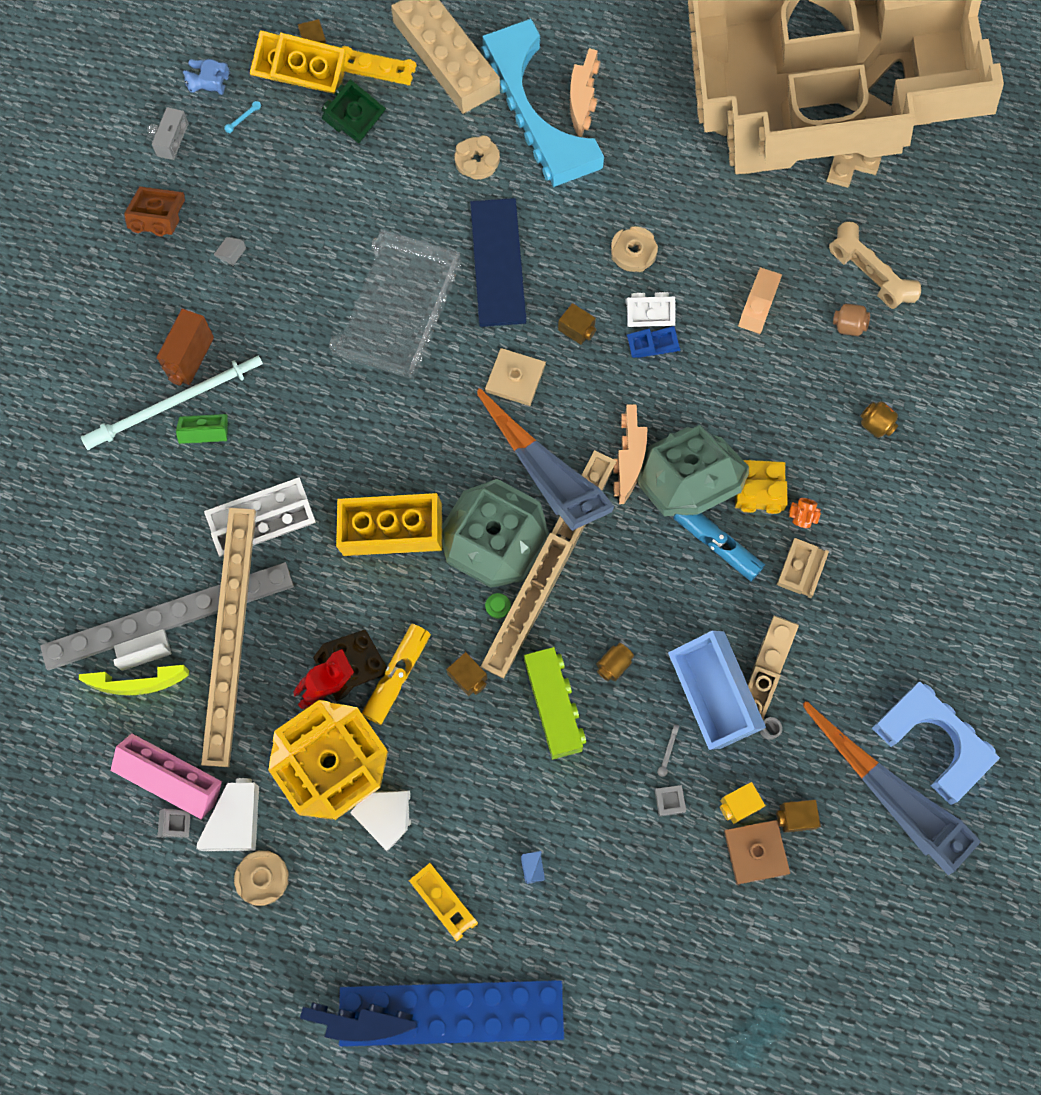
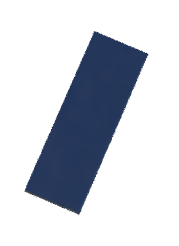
(498, 262)

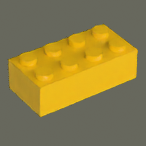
(389, 524)

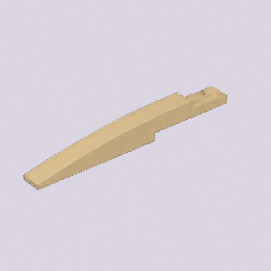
(541, 579)

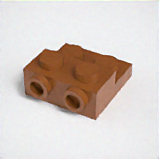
(154, 211)

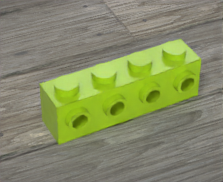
(553, 703)

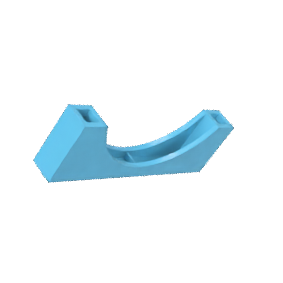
(561, 154)

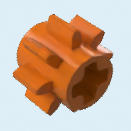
(804, 512)

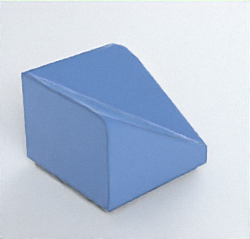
(532, 867)

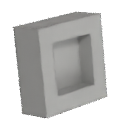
(670, 800)

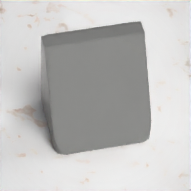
(230, 250)
(173, 823)

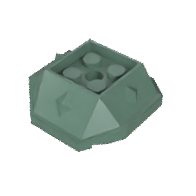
(691, 472)
(498, 557)

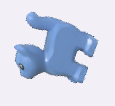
(210, 77)

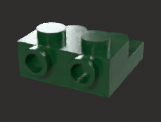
(352, 111)

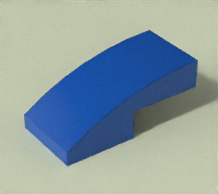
(650, 343)

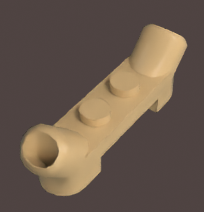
(893, 289)

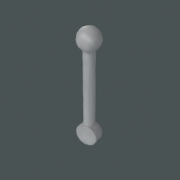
(662, 771)

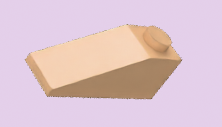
(760, 300)

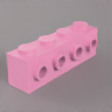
(166, 776)

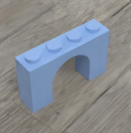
(971, 754)

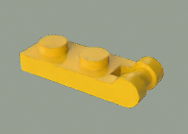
(442, 901)

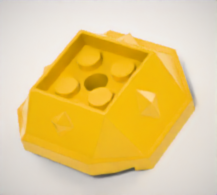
(311, 737)

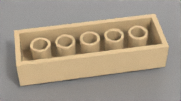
(447, 52)

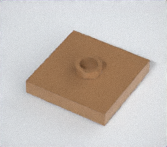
(756, 852)

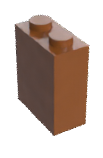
(185, 347)

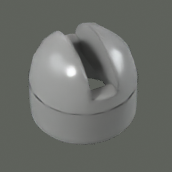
(773, 726)

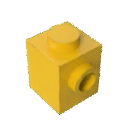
(741, 803)

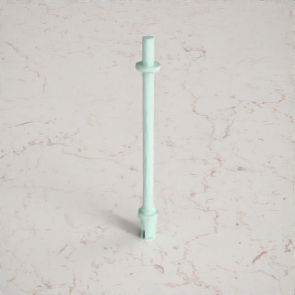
(108, 431)

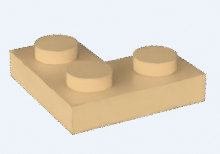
(844, 166)

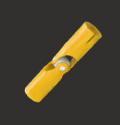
(390, 685)

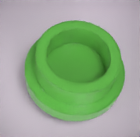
(498, 605)

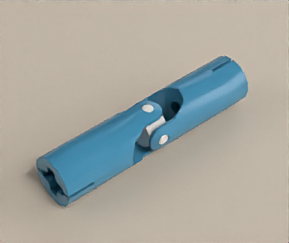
(712, 536)

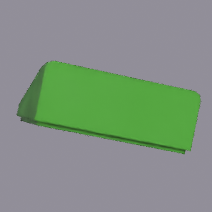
(202, 428)

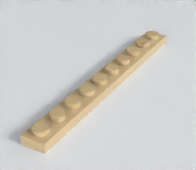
(229, 638)

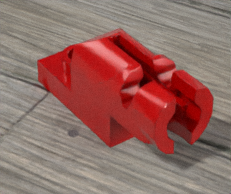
(324, 679)

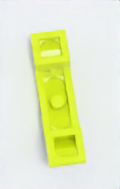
(165, 678)

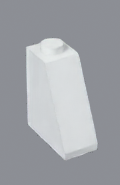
(233, 819)

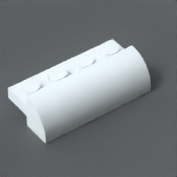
(277, 513)

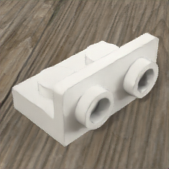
(650, 310)

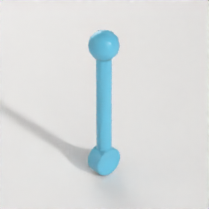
(255, 106)

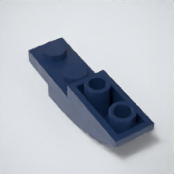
(371, 1025)

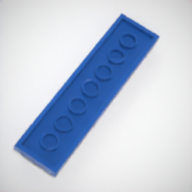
(465, 1011)

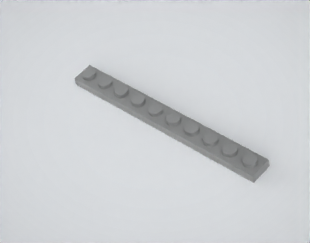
(164, 616)

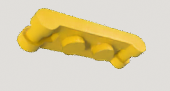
(379, 66)

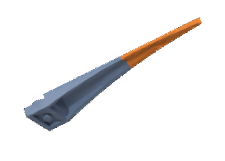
(563, 488)
(925, 822)

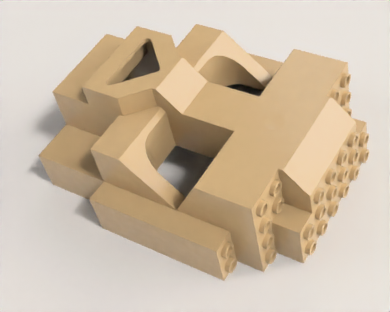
(757, 78)

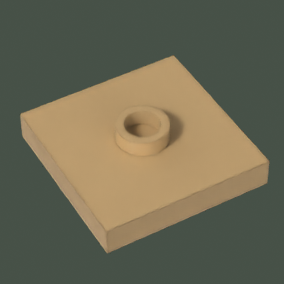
(515, 377)

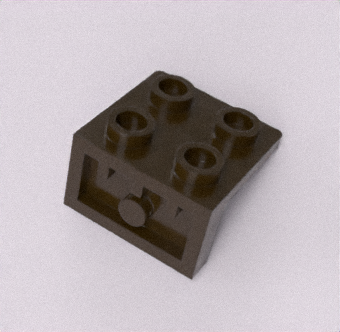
(361, 655)

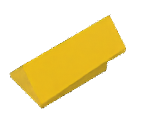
(298, 61)

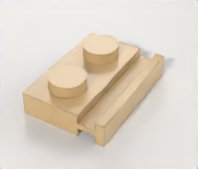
(802, 568)

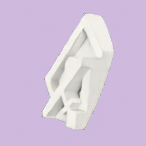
(384, 815)

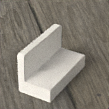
(142, 650)

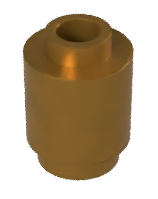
(614, 662)

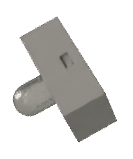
(169, 133)

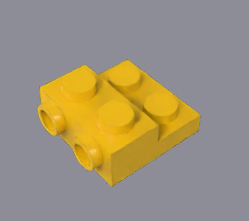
(763, 488)

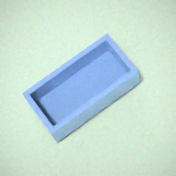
(716, 690)

